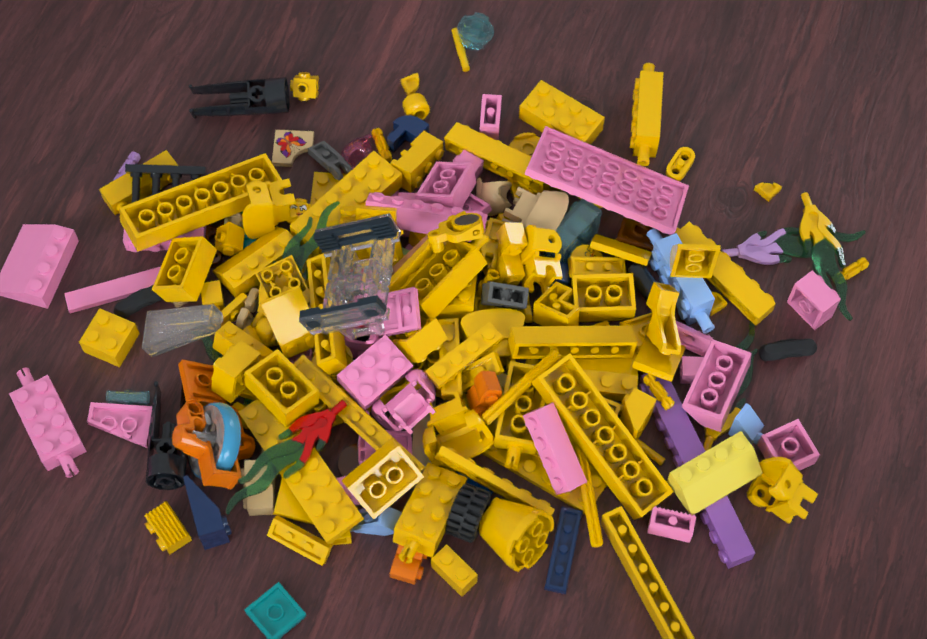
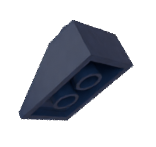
(210, 524)

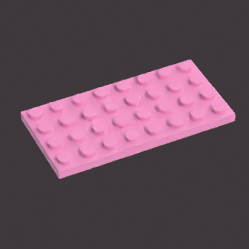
(608, 180)

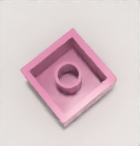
(813, 299)
(791, 443)

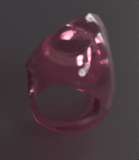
(357, 150)

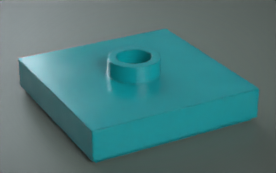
(275, 612)

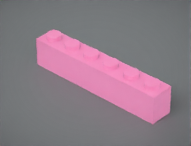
(417, 215)

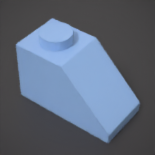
(748, 423)
(381, 525)

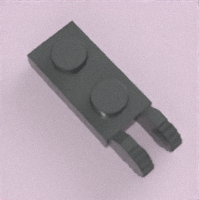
(329, 159)

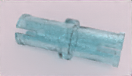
(128, 397)

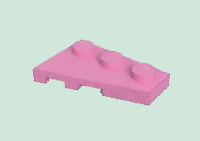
(122, 420)

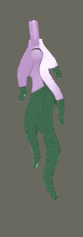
(780, 243)

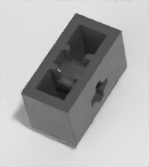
(504, 296)

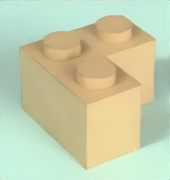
(260, 503)

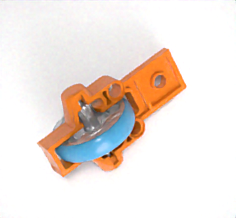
(210, 426)

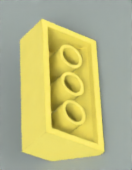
(715, 473)

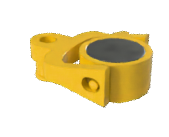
(456, 229)

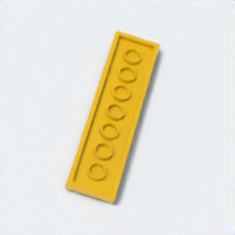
(313, 484)

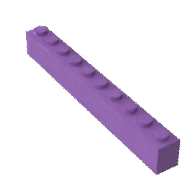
(685, 445)

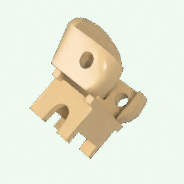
(543, 210)

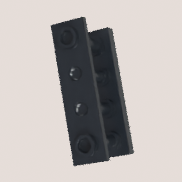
(156, 173)

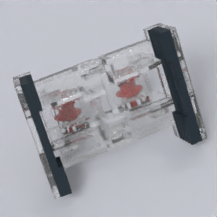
(355, 278)

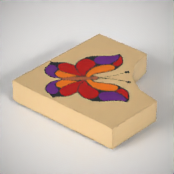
(289, 145)

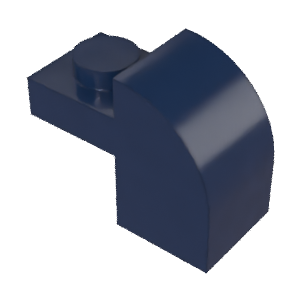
(405, 128)

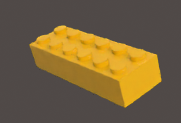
(369, 176)

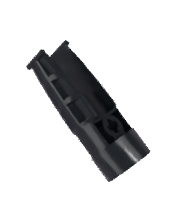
(272, 92)
(164, 469)

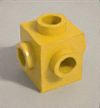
(310, 82)

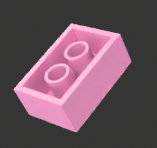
(448, 184)
(374, 372)

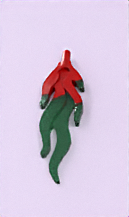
(297, 450)

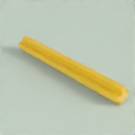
(520, 387)
(589, 501)

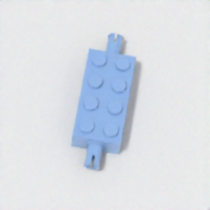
(694, 295)

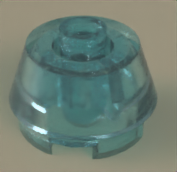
(475, 31)

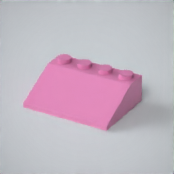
(37, 263)

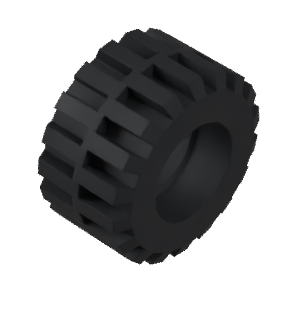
(467, 512)

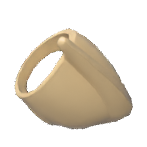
(494, 194)

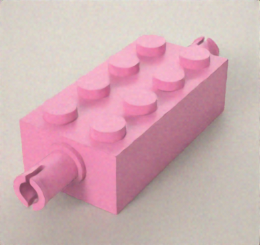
(47, 423)

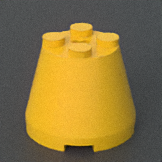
(516, 532)

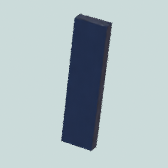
(563, 550)

